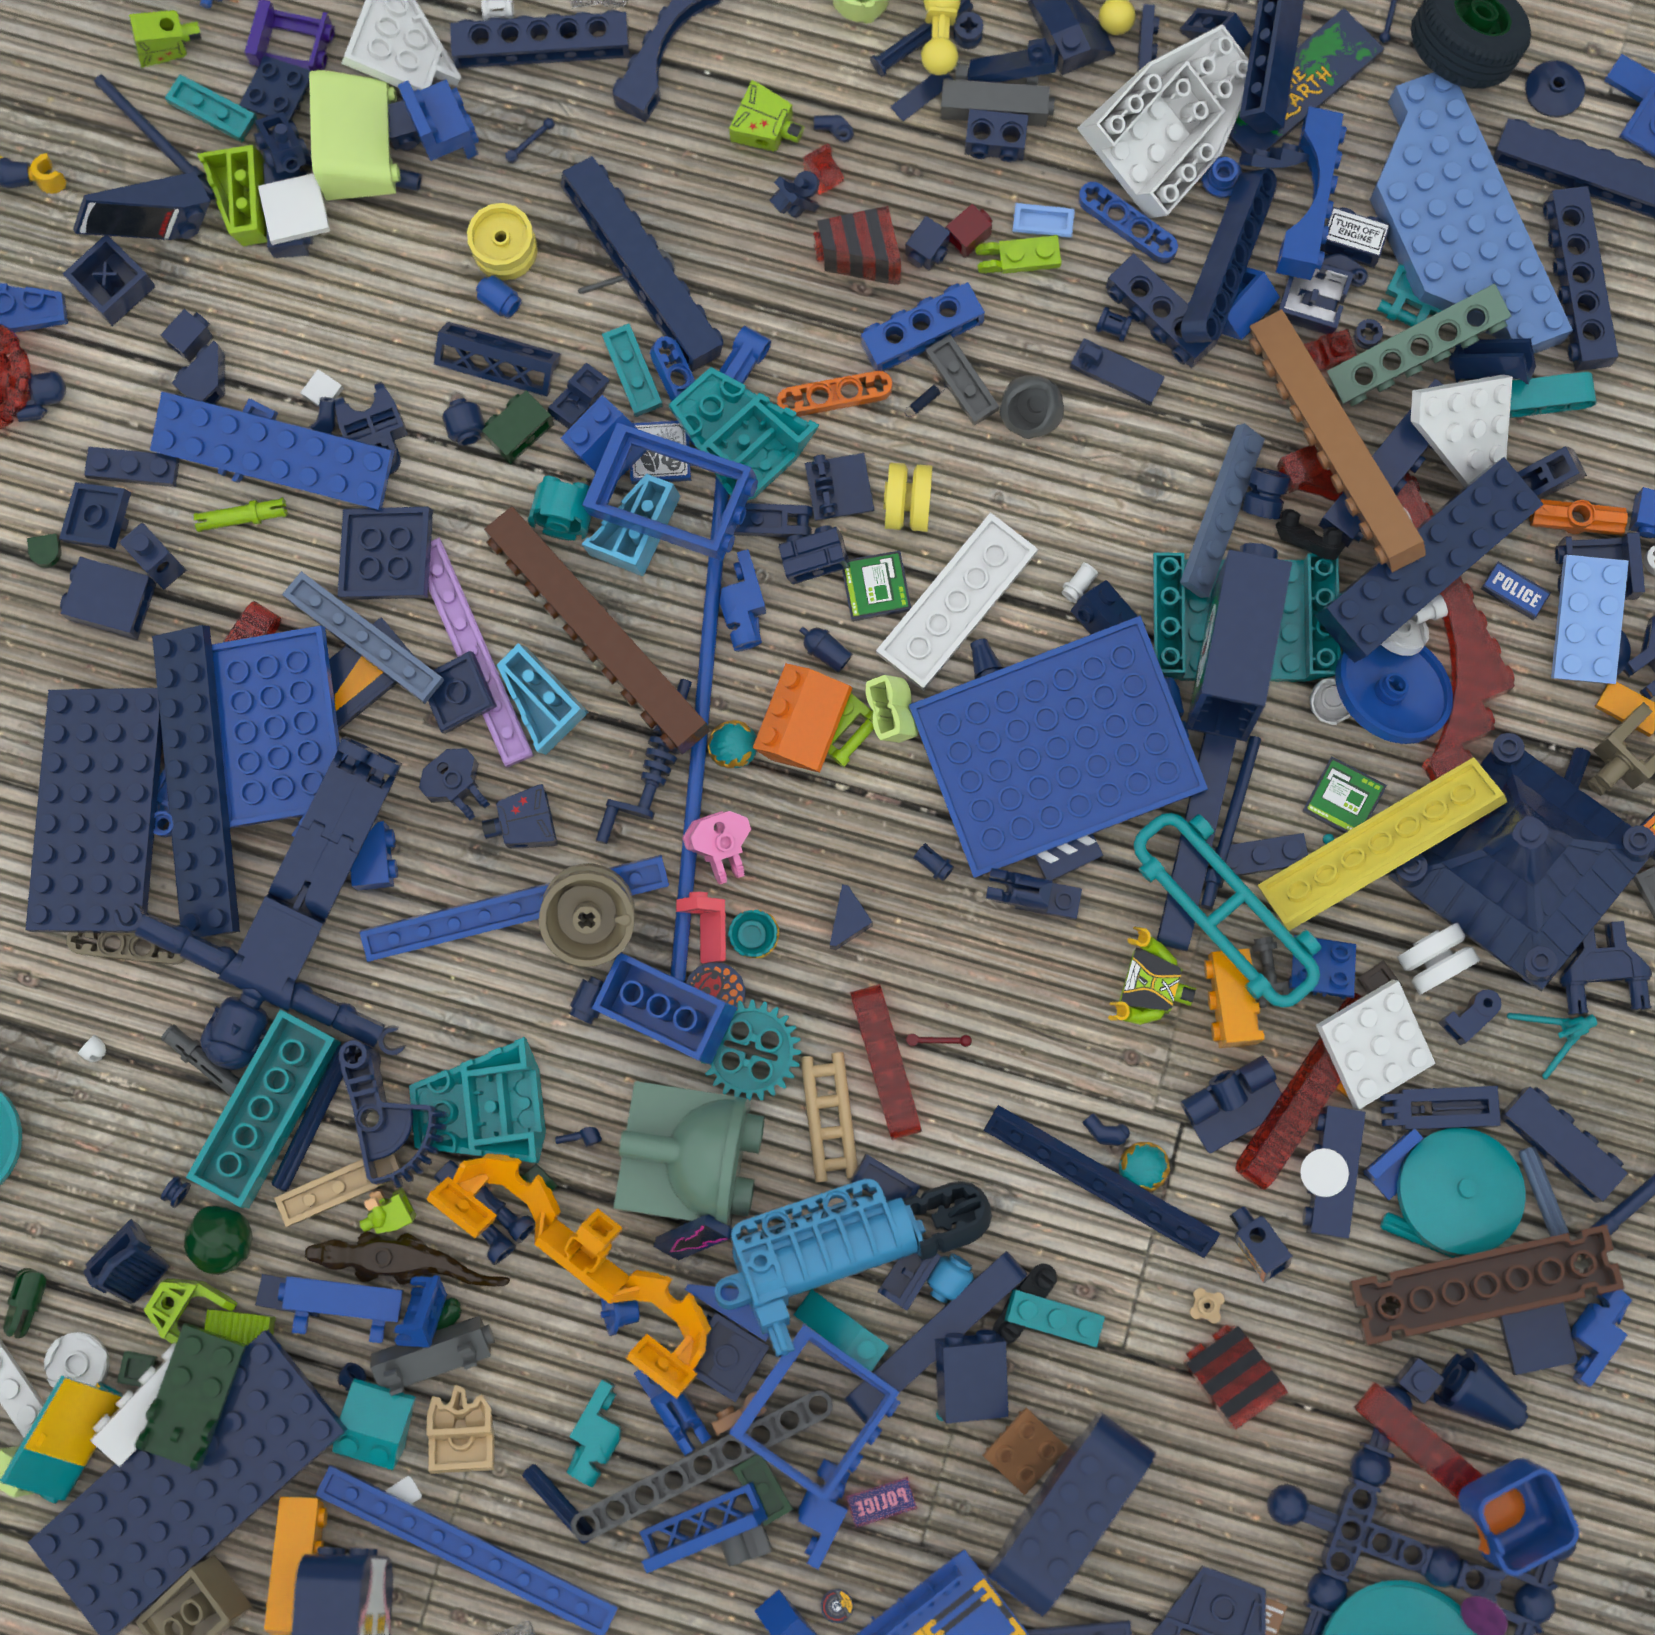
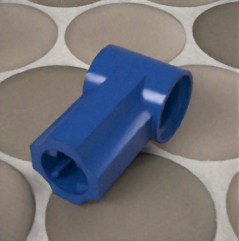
(747, 350)

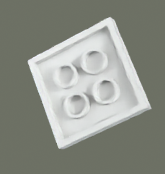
(1375, 1044)

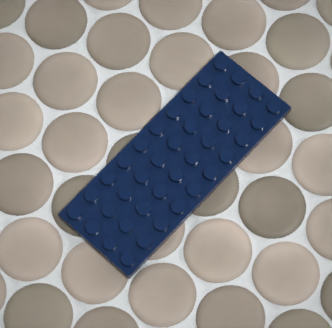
(159, 1518)

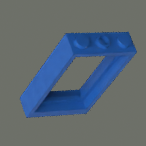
(611, 467)

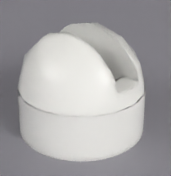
(93, 1049)

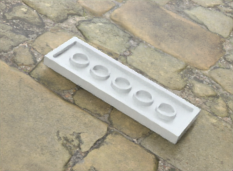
(956, 601)

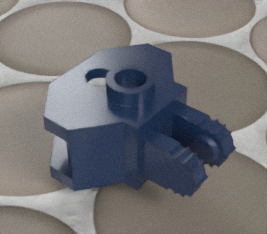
(455, 782)

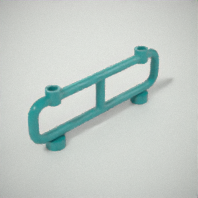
(1302, 946)

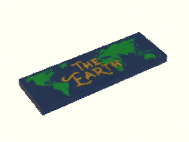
(1320, 70)

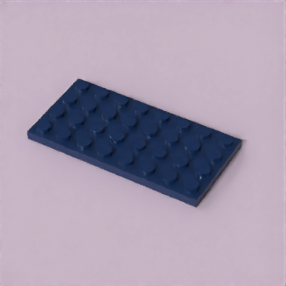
(95, 810)

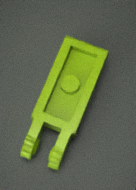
(1020, 255)

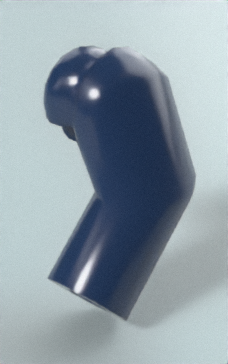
(836, 125)
(1106, 1134)

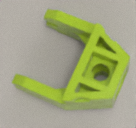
(181, 1291)

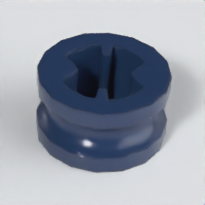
(1375, 327)
(175, 1191)

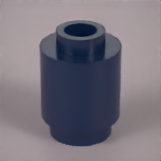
(585, 999)

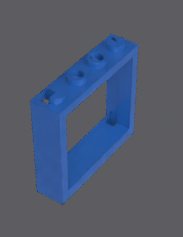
(868, 1433)

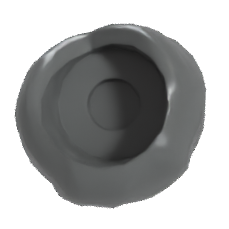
(1031, 406)

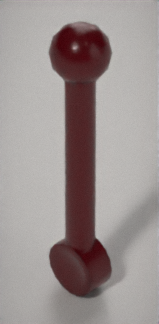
(913, 1040)

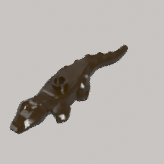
(394, 1258)

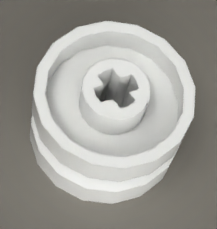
(1436, 955)

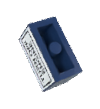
(1355, 236)

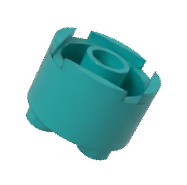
(560, 509)

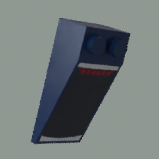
(147, 210)

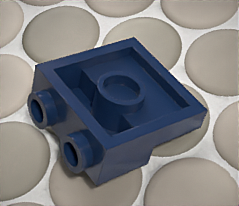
(729, 1357)

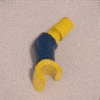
(20, 174)

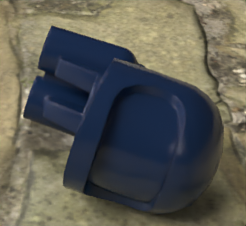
(45, 390)

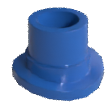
(1221, 177)
(619, 1314)

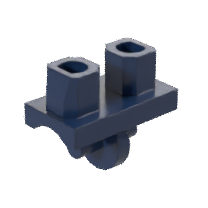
(795, 195)

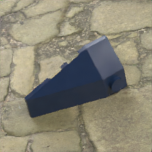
(1073, 30)

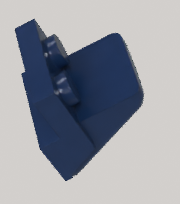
(126, 1265)

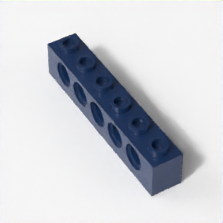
(552, 49)
(1577, 207)

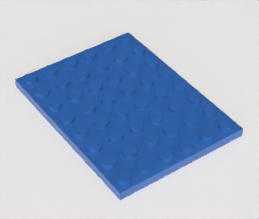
(1058, 747)

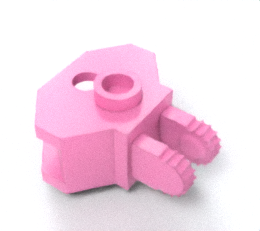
(721, 843)

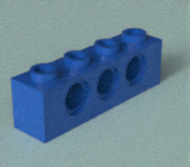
(886, 355)

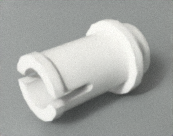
(1079, 583)

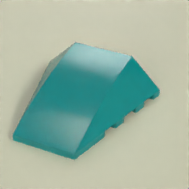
(741, 427)
(489, 1105)

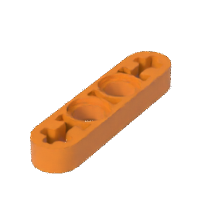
(833, 389)

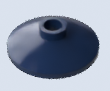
(1550, 99)

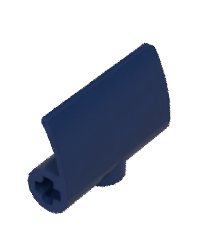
(1232, 1103)

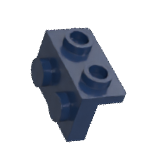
(1102, 608)

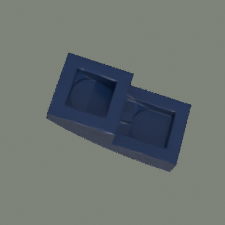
(579, 395)

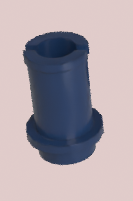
(933, 862)

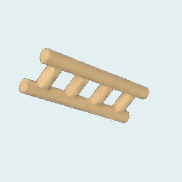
(840, 1100)

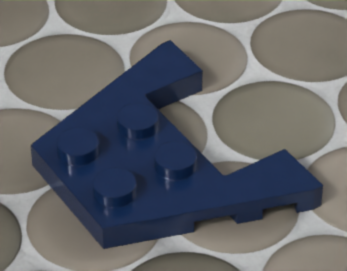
(1216, 1606)

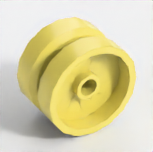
(502, 241)
(909, 497)

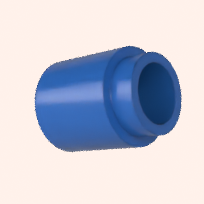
(498, 296)

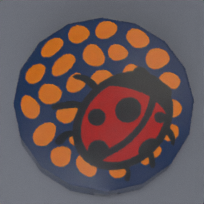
(719, 981)

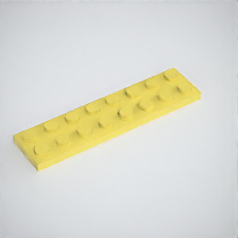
(1382, 843)

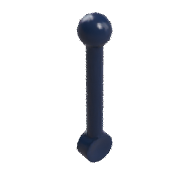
(1385, 37)
(512, 155)

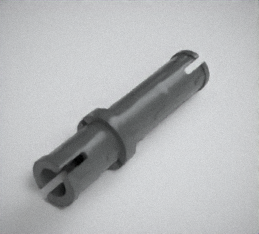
(192, 1052)

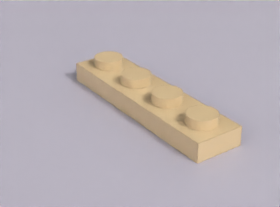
(331, 1190)

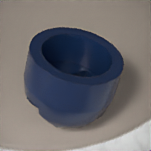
(347, 1372)

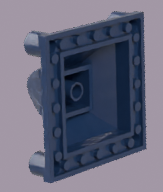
(1533, 870)

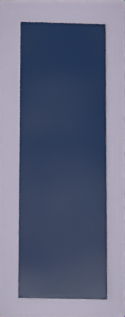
(919, 96)

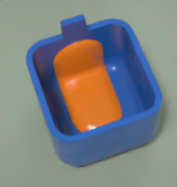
(1519, 1516)

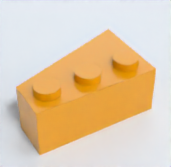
(1233, 1005)

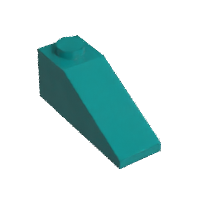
(841, 1330)

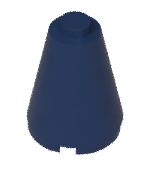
(1479, 1393)

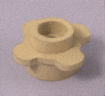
(1202, 1297)

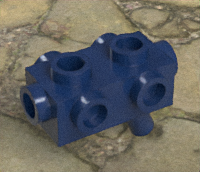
(280, 145)

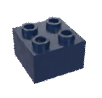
(109, 279)

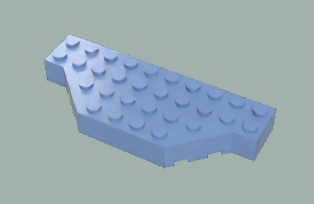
(1456, 217)

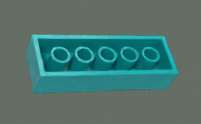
(263, 1110)

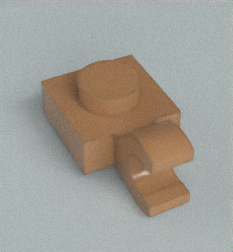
(728, 1416)

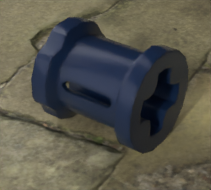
(1114, 324)

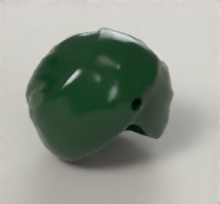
(218, 1240)

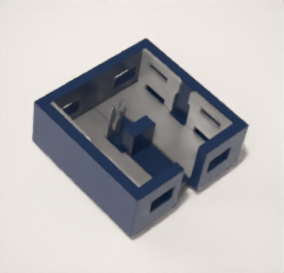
(1314, 301)

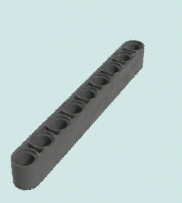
(686, 1467)

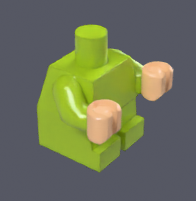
(387, 1214)

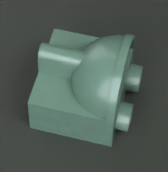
(686, 1154)

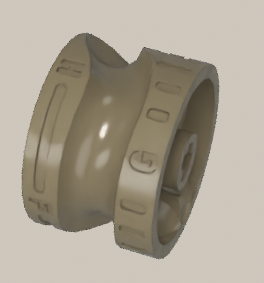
(563, 910)

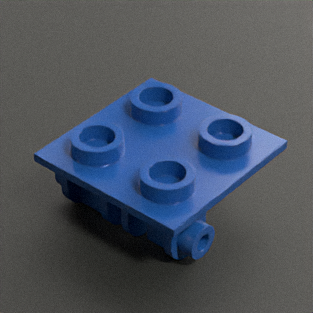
(1336, 969)

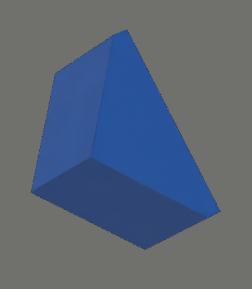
(782, 1617)

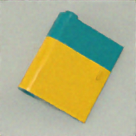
(60, 1439)

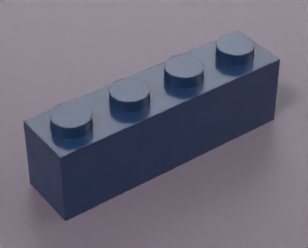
(1342, 1132)
(1564, 1144)

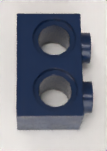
(997, 127)

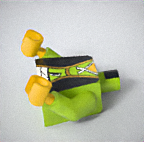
(1150, 983)

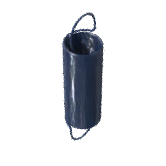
(925, 399)

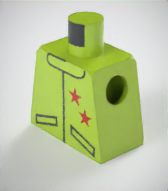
(161, 36)
(764, 120)

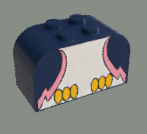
(343, 1593)

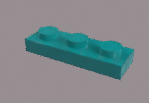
(210, 108)
(632, 370)
(1054, 1318)

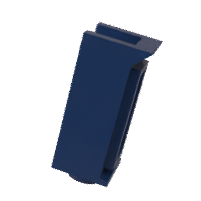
(1494, 358)

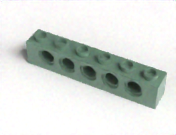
(1486, 301)

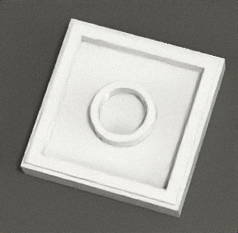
(293, 209)

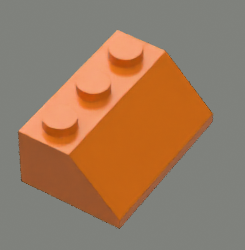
(802, 718)

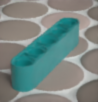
(1552, 394)

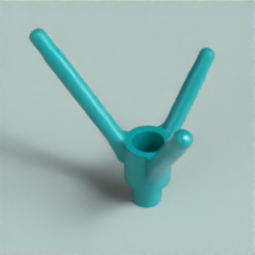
(1571, 1029)

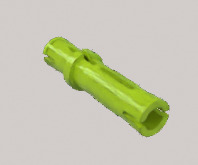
(253, 512)

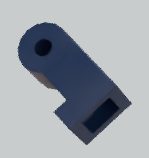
(1480, 1011)

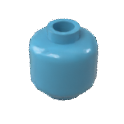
(950, 1277)

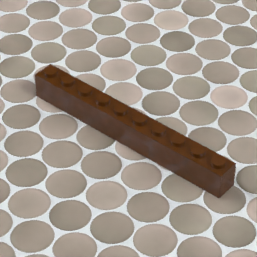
(597, 631)

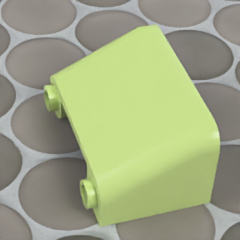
(351, 135)

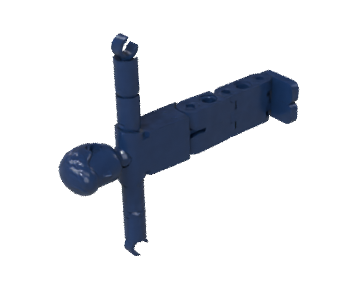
(290, 918)

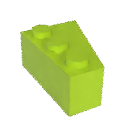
(235, 182)

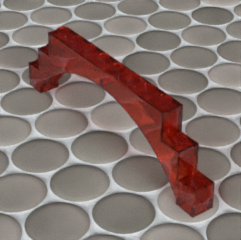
(1475, 657)

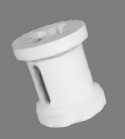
(488, 5)

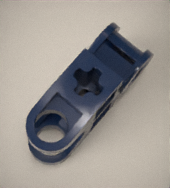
(376, 425)

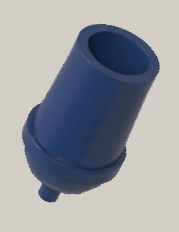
(825, 648)

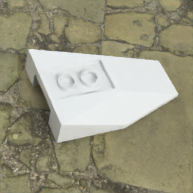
(1171, 120)

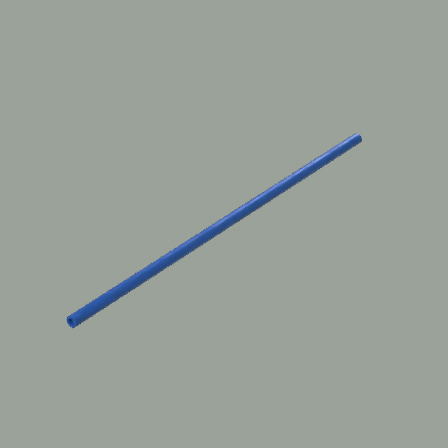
(698, 751)

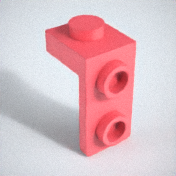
(711, 924)

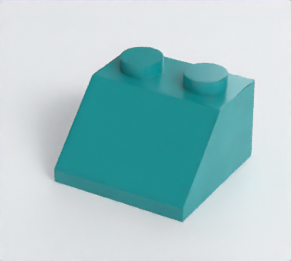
(375, 1424)

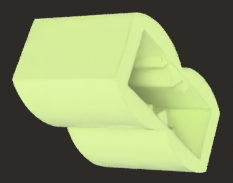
(890, 705)

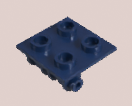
(276, 88)
(839, 486)

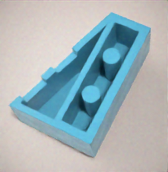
(628, 548)
(542, 699)

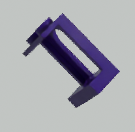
(268, 18)

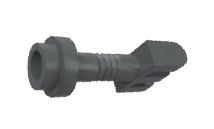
(1265, 947)

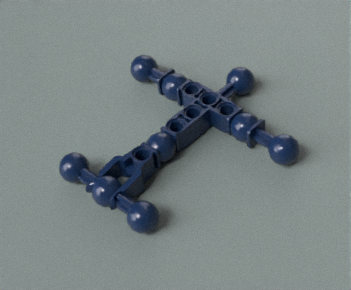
(1438, 1564)

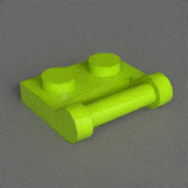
(852, 711)

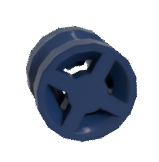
(966, 37)

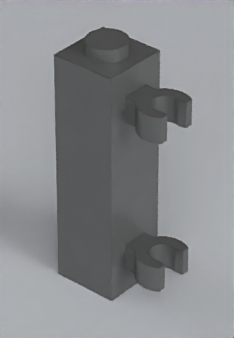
(1027, 99)
(450, 1349)

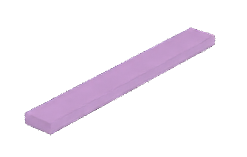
(467, 637)

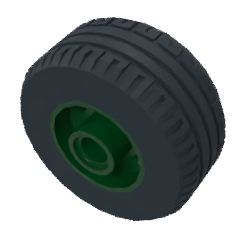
(1471, 40)

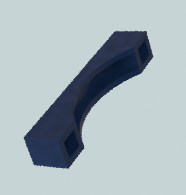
(639, 88)

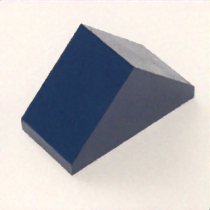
(849, 920)

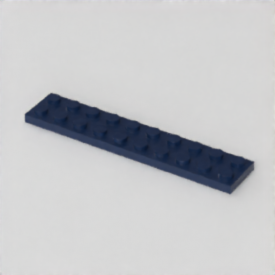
(196, 782)

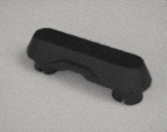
(1293, 532)
(1038, 1283)

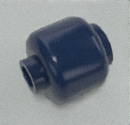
(463, 422)

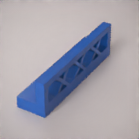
(702, 1540)

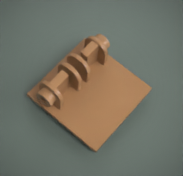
(1025, 1451)

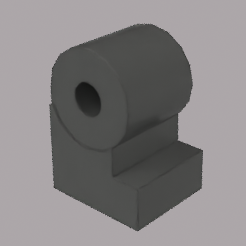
(746, 1545)

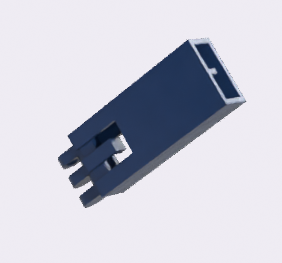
(1450, 1108)

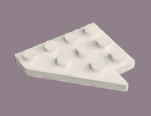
(398, 45)
(1465, 423)

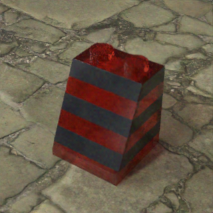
(859, 246)
(1234, 1376)

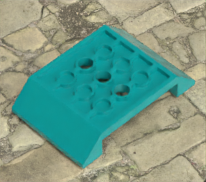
(1303, 646)

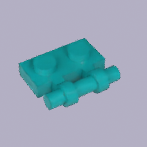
(1402, 291)

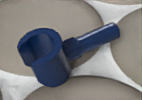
(589, 1135)

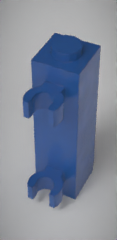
(340, 1299)

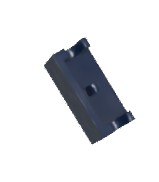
(907, 1279)

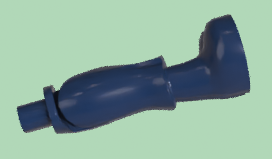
(517, 1227)

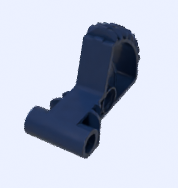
(366, 1091)

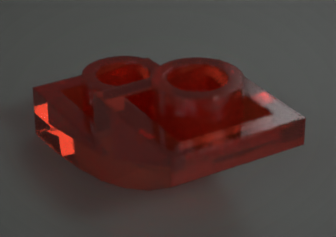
(1331, 349)

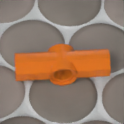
(1596, 517)

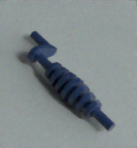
(652, 779)

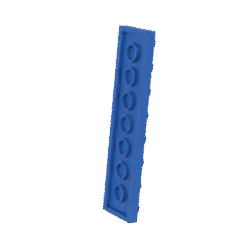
(272, 450)

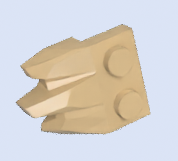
(460, 1434)

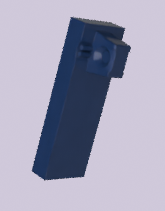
(1037, 60)
(1117, 372)

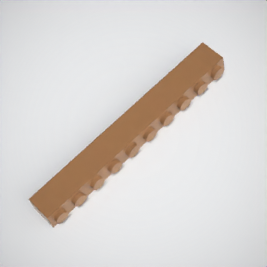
(1337, 441)

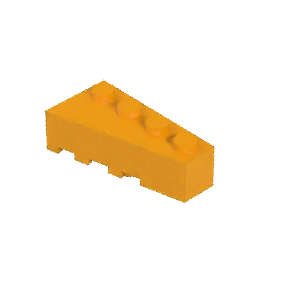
(296, 1534)

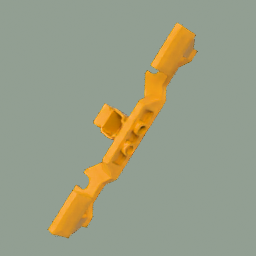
(585, 1258)

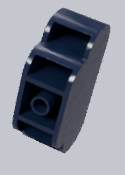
(1070, 1513)

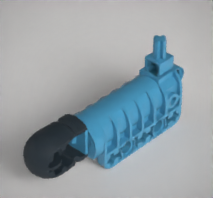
(841, 1243)

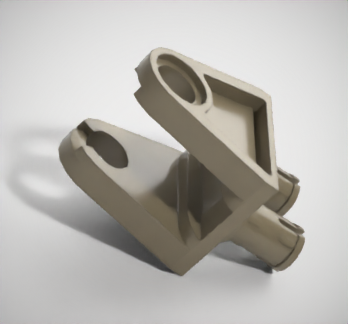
(1618, 760)

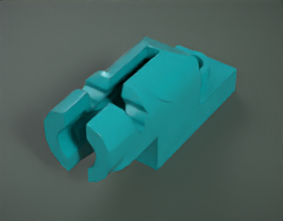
(596, 1434)

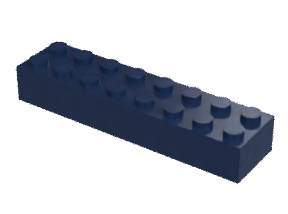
(1453, 542)

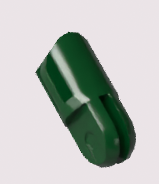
(24, 1302)

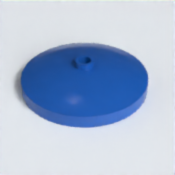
(1396, 694)

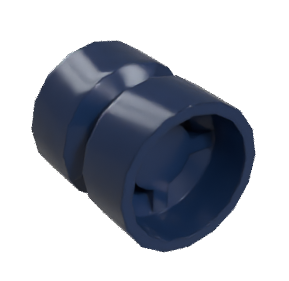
(1266, 493)

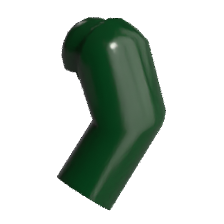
(450, 1313)

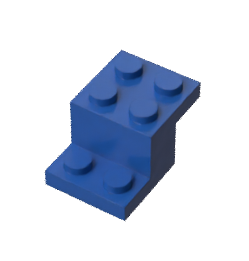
(440, 119)

